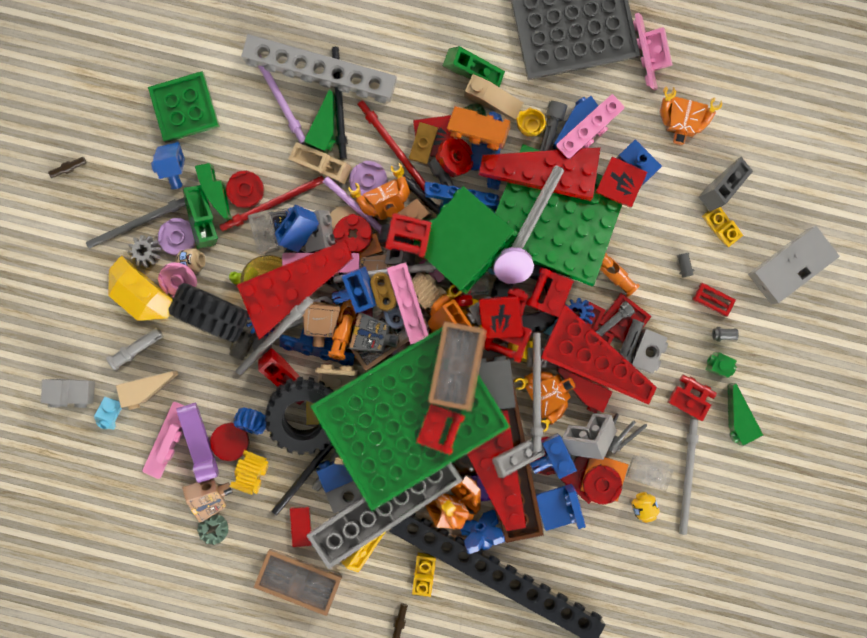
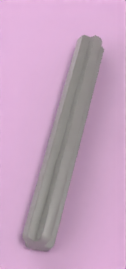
(538, 207)

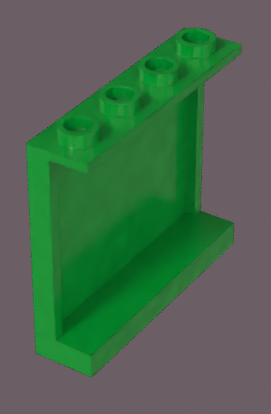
(466, 239)

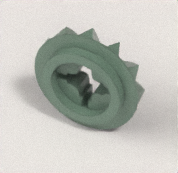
(221, 531)

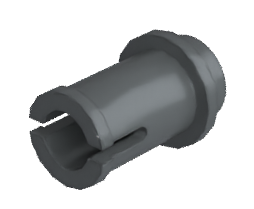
(685, 265)
(725, 334)

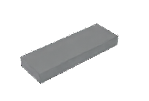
(516, 458)

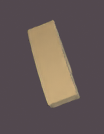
(320, 163)

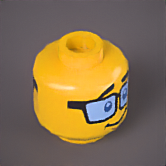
(645, 507)

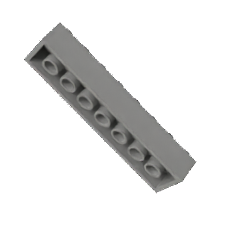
(359, 525)

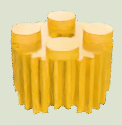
(249, 473)

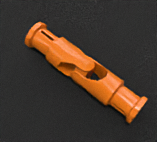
(620, 277)
(343, 331)

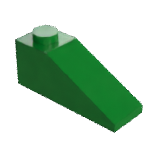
(466, 63)
(322, 131)
(740, 418)

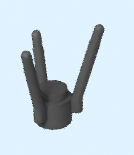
(617, 444)

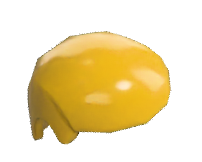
(531, 122)

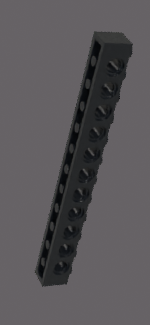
(594, 624)

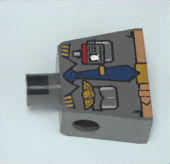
(371, 335)

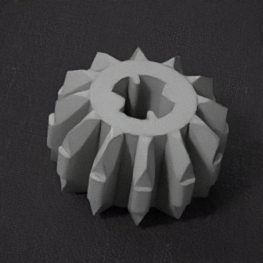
(139, 246)

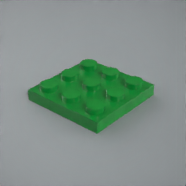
(183, 106)

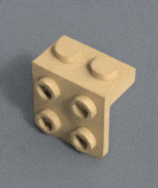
(335, 377)

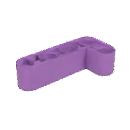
(198, 442)

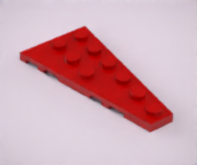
(535, 167)
(277, 292)
(586, 353)
(502, 491)

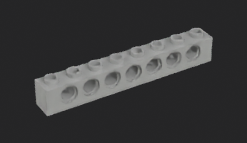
(255, 46)

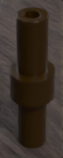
(67, 167)
(399, 622)

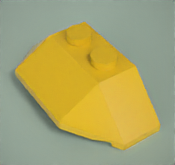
(137, 292)

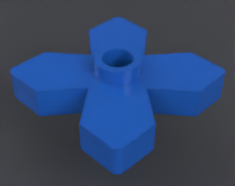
(483, 533)

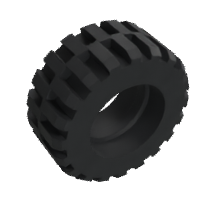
(208, 312)
(536, 321)
(281, 430)

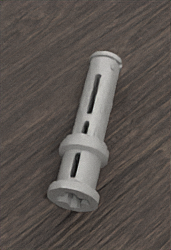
(127, 354)

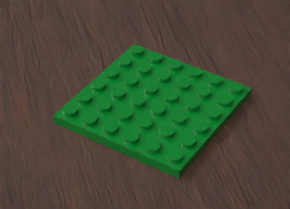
(569, 232)

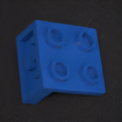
(560, 508)

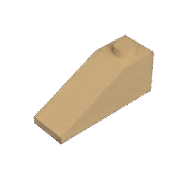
(492, 97)
(140, 391)

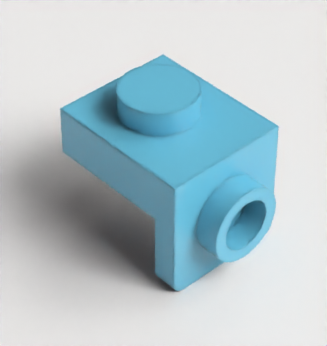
(107, 413)

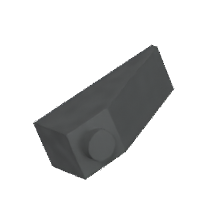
(725, 185)

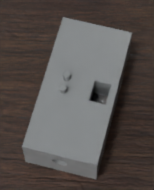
(793, 265)

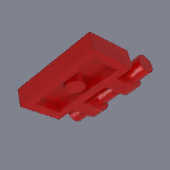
(689, 403)

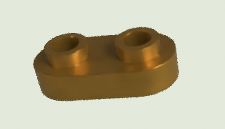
(383, 292)

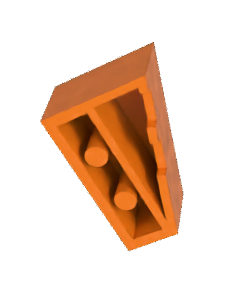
(478, 128)

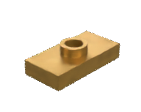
(423, 143)

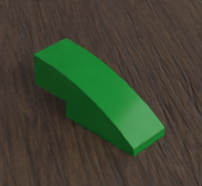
(213, 189)
(200, 217)

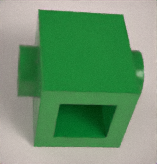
(721, 365)

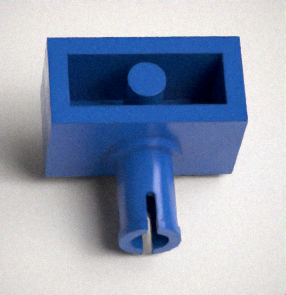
(639, 157)
(169, 163)
(296, 228)
(357, 289)
(555, 457)

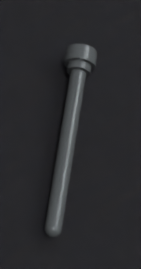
(624, 311)

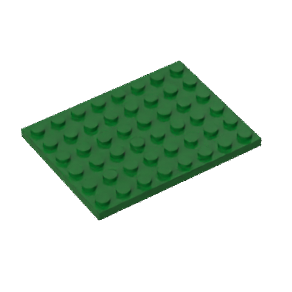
(380, 417)

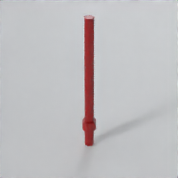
(372, 118)
(239, 219)

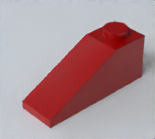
(276, 369)
(588, 393)

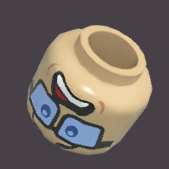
(191, 258)

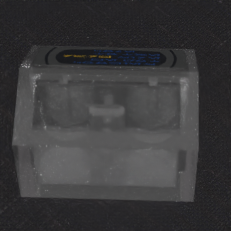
(263, 228)

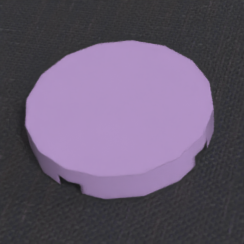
(368, 176)
(176, 236)
(513, 265)

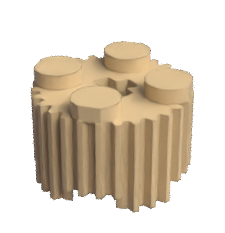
(426, 290)

